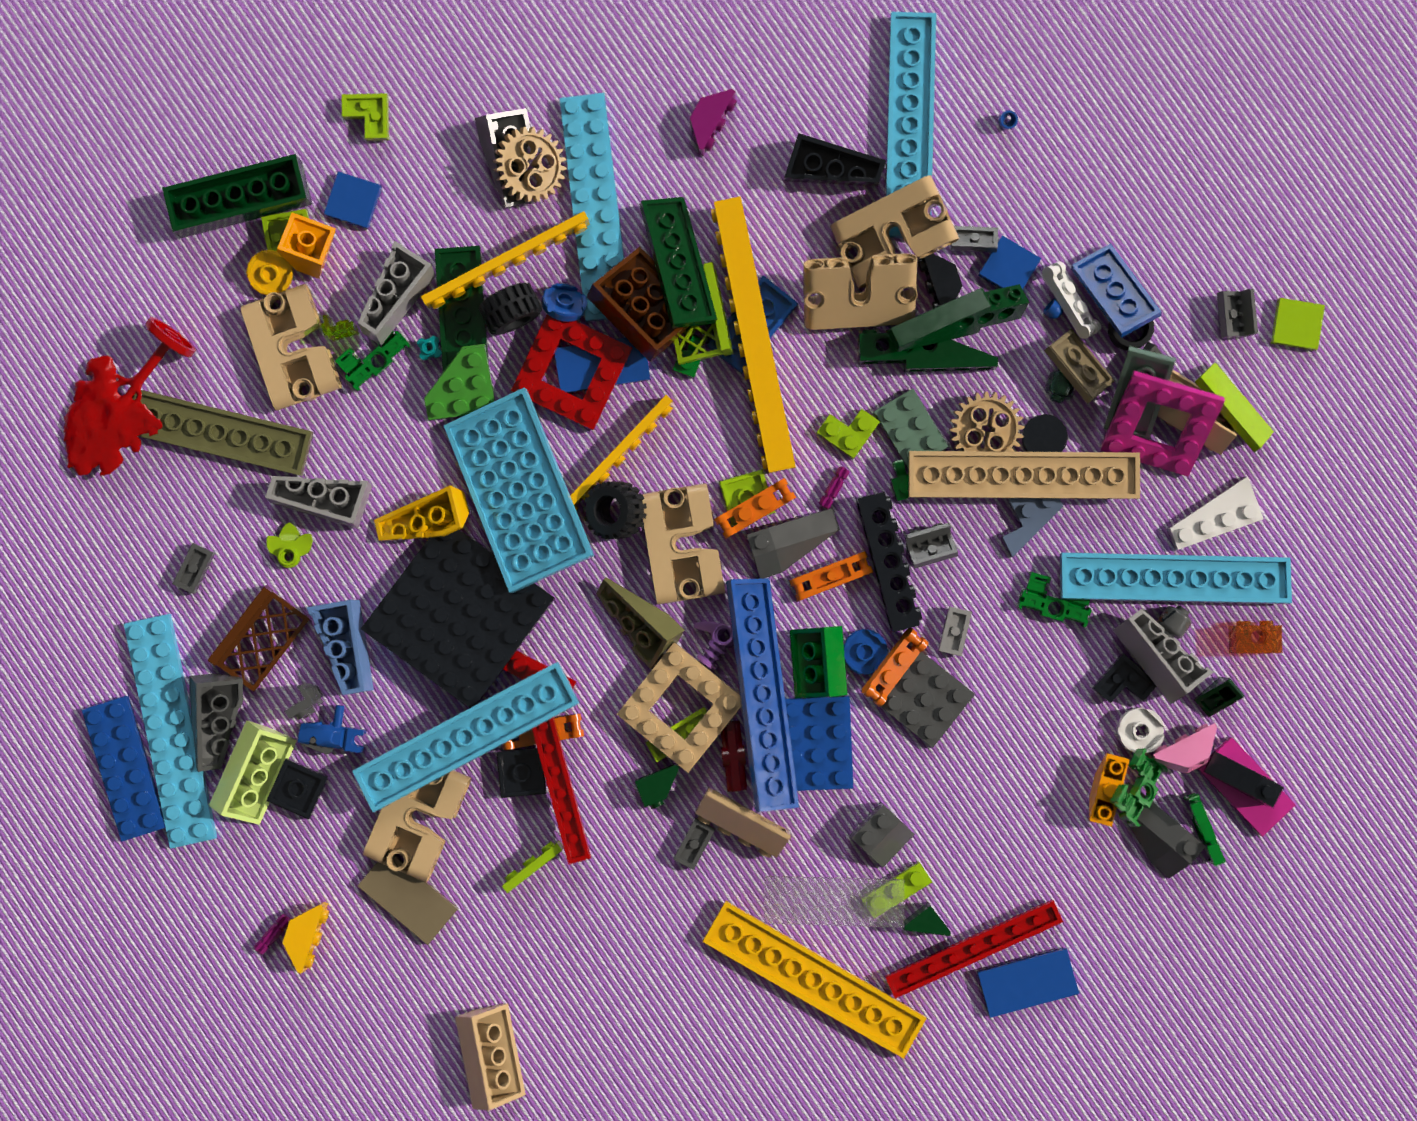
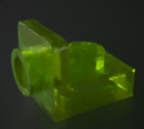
(340, 331)

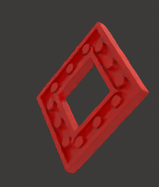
(613, 358)

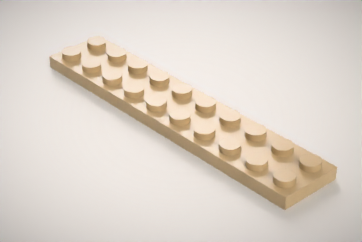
(1023, 475)

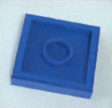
(353, 200)
(1009, 265)

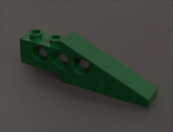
(961, 317)
(943, 357)

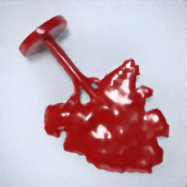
(105, 421)

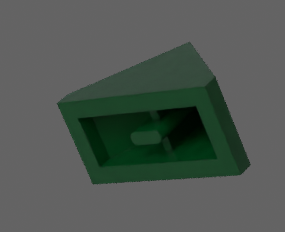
(1218, 696)
(926, 921)

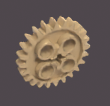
(513, 150)
(966, 423)

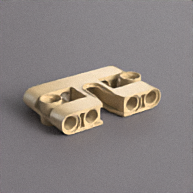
(906, 209)
(878, 305)
(273, 332)
(676, 567)
(415, 842)

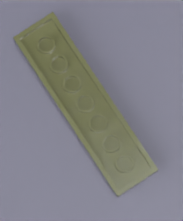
(228, 434)

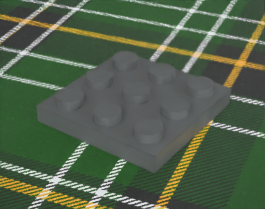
(927, 699)

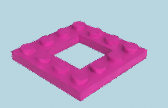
(1203, 411)

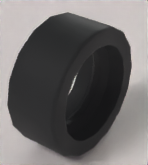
(1124, 344)

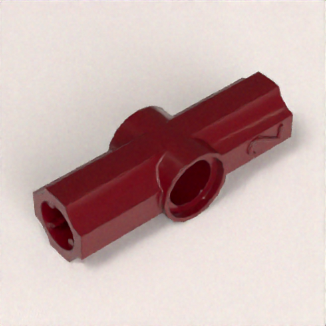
(733, 757)

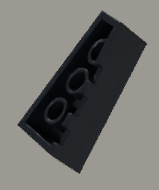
(831, 164)

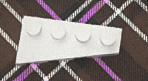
(1224, 513)

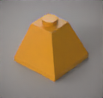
(306, 244)

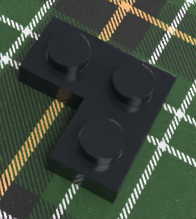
(1122, 675)

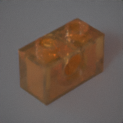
(1269, 637)

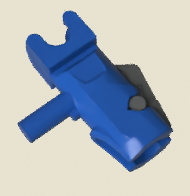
(330, 737)

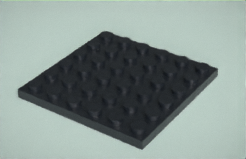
(456, 616)

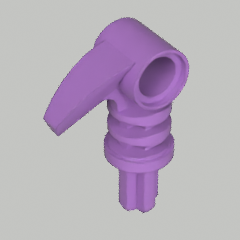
(716, 644)

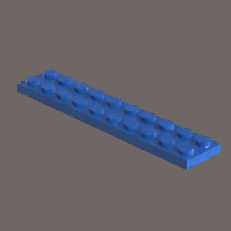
(762, 695)

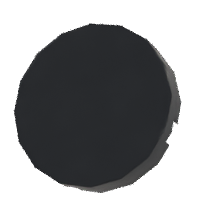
(1044, 434)

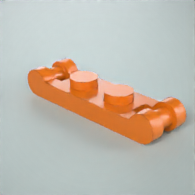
(755, 508)
(831, 576)
(894, 666)
(528, 739)

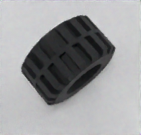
(510, 308)
(599, 514)

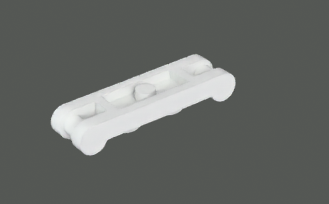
(1070, 301)

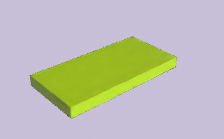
(1236, 408)

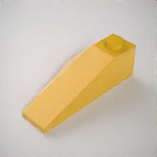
(425, 518)

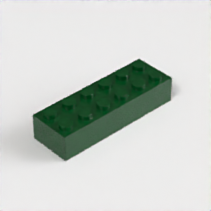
(237, 196)

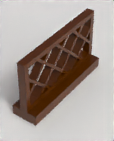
(243, 625)

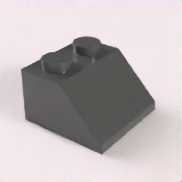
(881, 834)

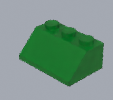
(818, 662)

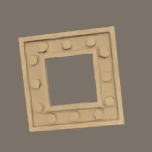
(638, 714)

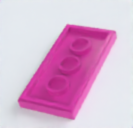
(1259, 816)

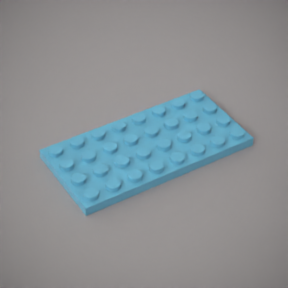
(518, 490)

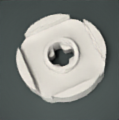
(1127, 730)

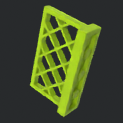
(720, 327)

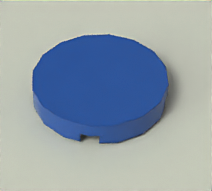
(564, 302)
(864, 651)

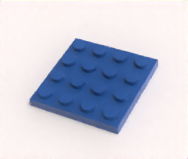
(821, 742)

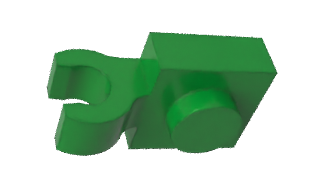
(688, 369)
(900, 483)

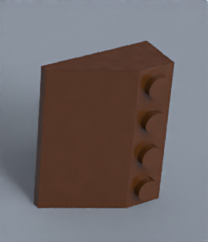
(635, 304)

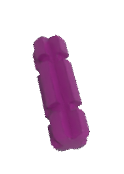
(834, 487)
(272, 934)

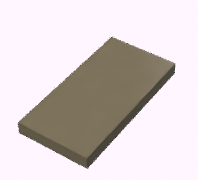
(408, 900)

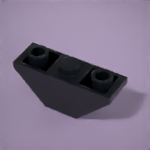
(941, 280)

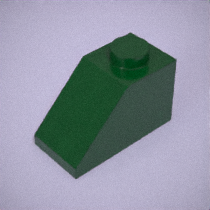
(656, 786)

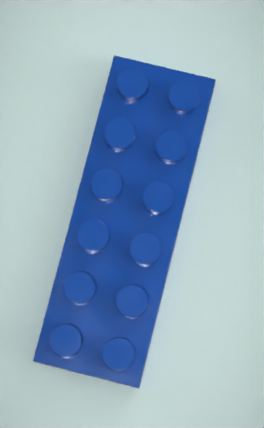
(124, 768)

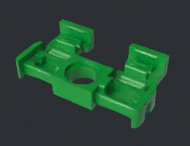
(362, 372)
(1036, 600)
(1149, 772)
(1204, 829)

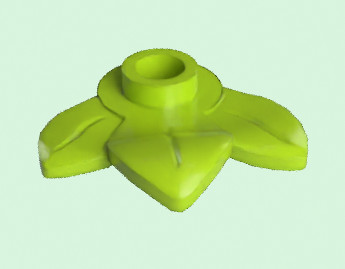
(289, 541)

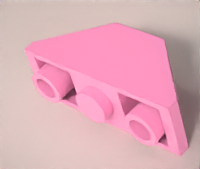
(1188, 751)

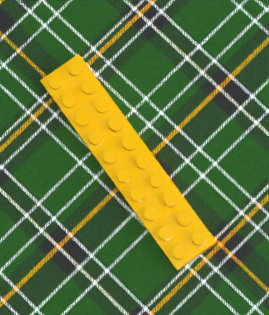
(814, 979)

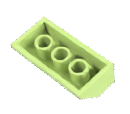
(251, 773)

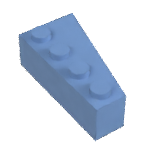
(344, 644)

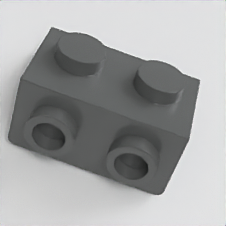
(1237, 313)
(931, 545)
(305, 708)

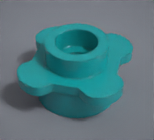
(435, 351)

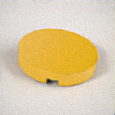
(269, 272)

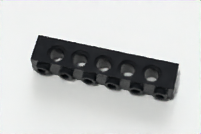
(872, 530)

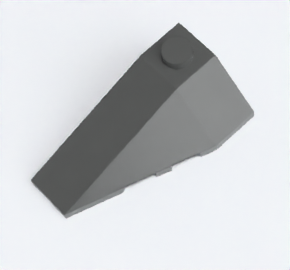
(1165, 840)

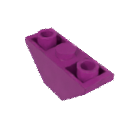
(709, 118)

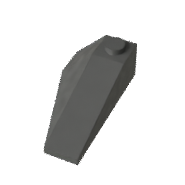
(490, 132)
(786, 543)
(213, 711)

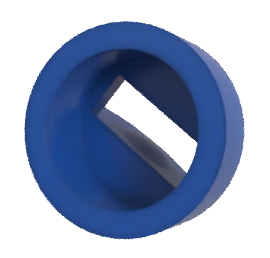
(1011, 123)
(1053, 309)

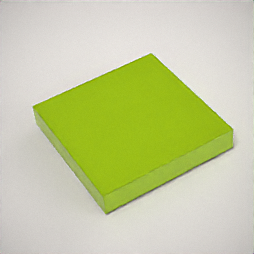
(1297, 324)
(741, 488)

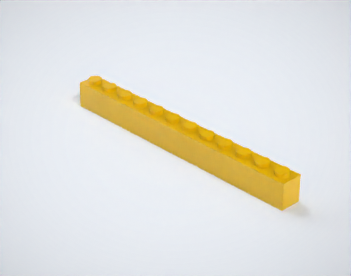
(754, 335)

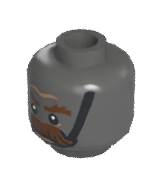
(1175, 621)

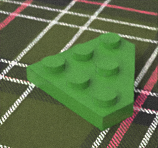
(462, 385)

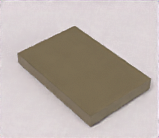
(1079, 365)

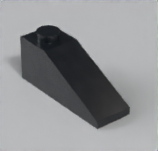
(1243, 779)

